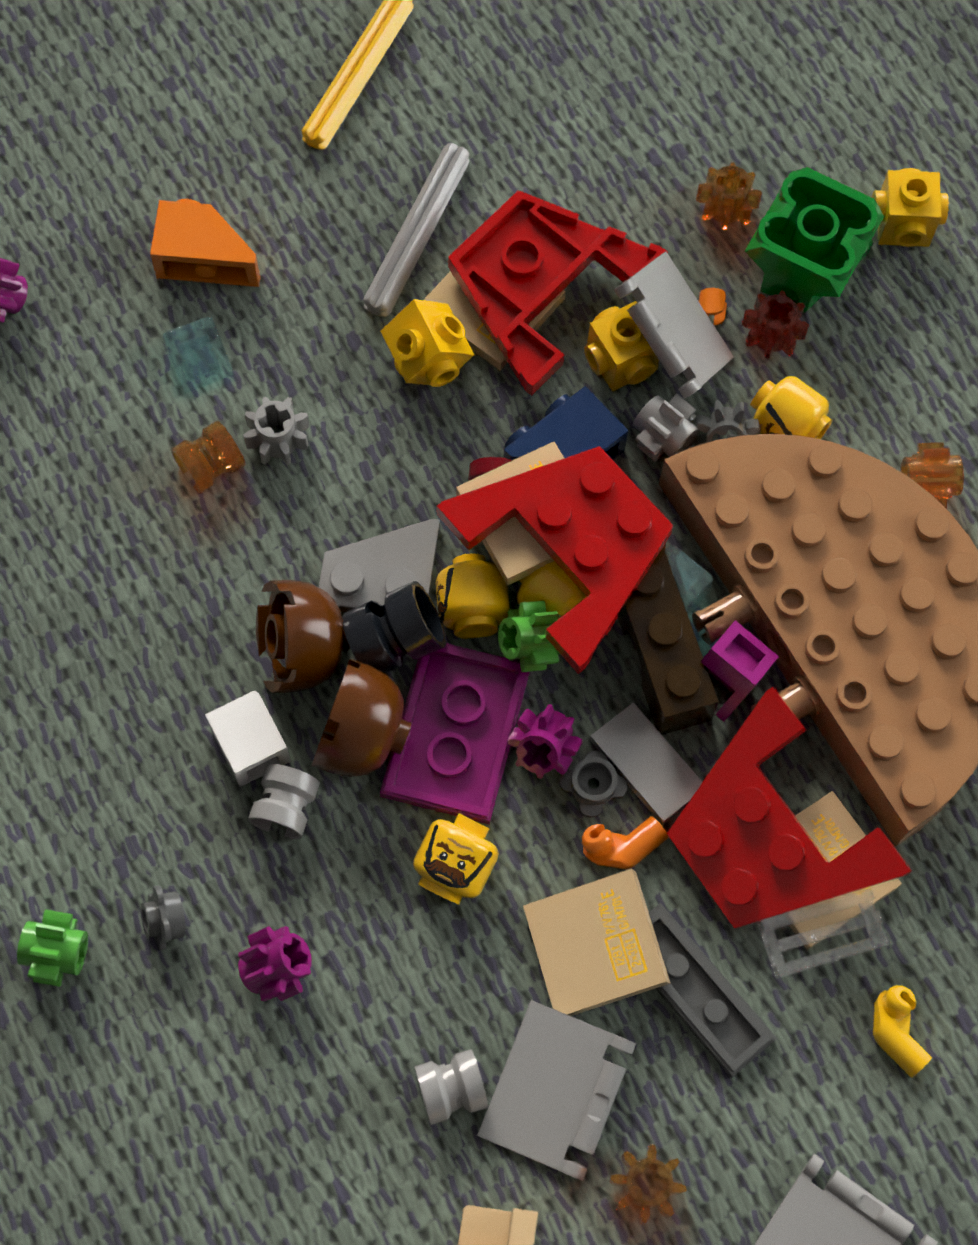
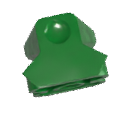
(813, 237)

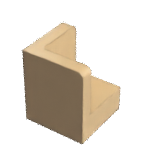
(497, 1227)

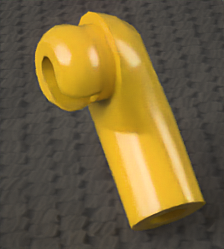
(892, 1029)

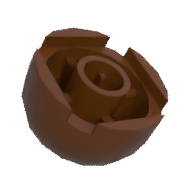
(304, 630)
(362, 723)

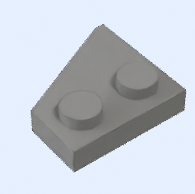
(380, 565)

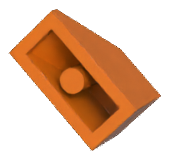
(200, 246)

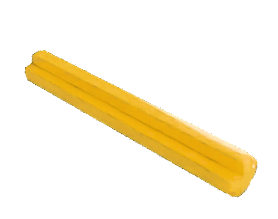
(355, 72)

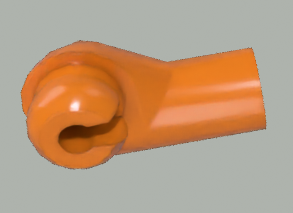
(622, 850)

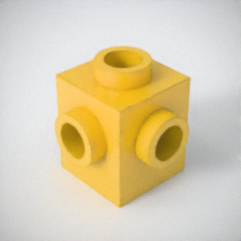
(910, 207)
(427, 343)
(619, 349)

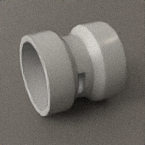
(285, 796)
(451, 1087)

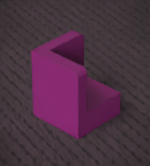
(738, 664)

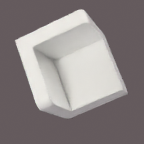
(247, 737)

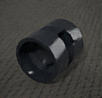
(399, 628)

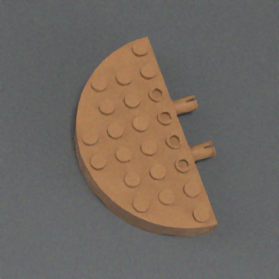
(860, 598)

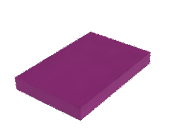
(457, 744)

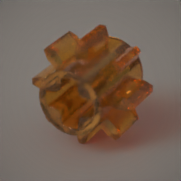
(730, 207)
(935, 470)
(661, 1174)

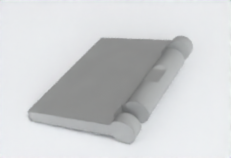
(675, 324)
(555, 1089)
(834, 1216)

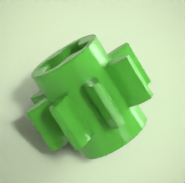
(524, 639)
(52, 948)

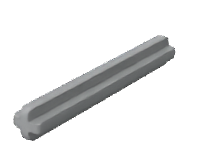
(416, 230)

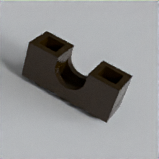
(668, 652)

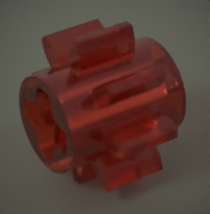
(783, 324)

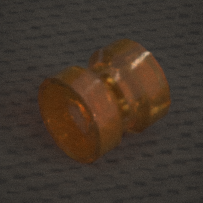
(209, 456)

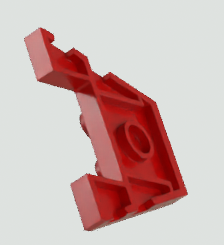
(523, 263)
(587, 522)
(753, 846)

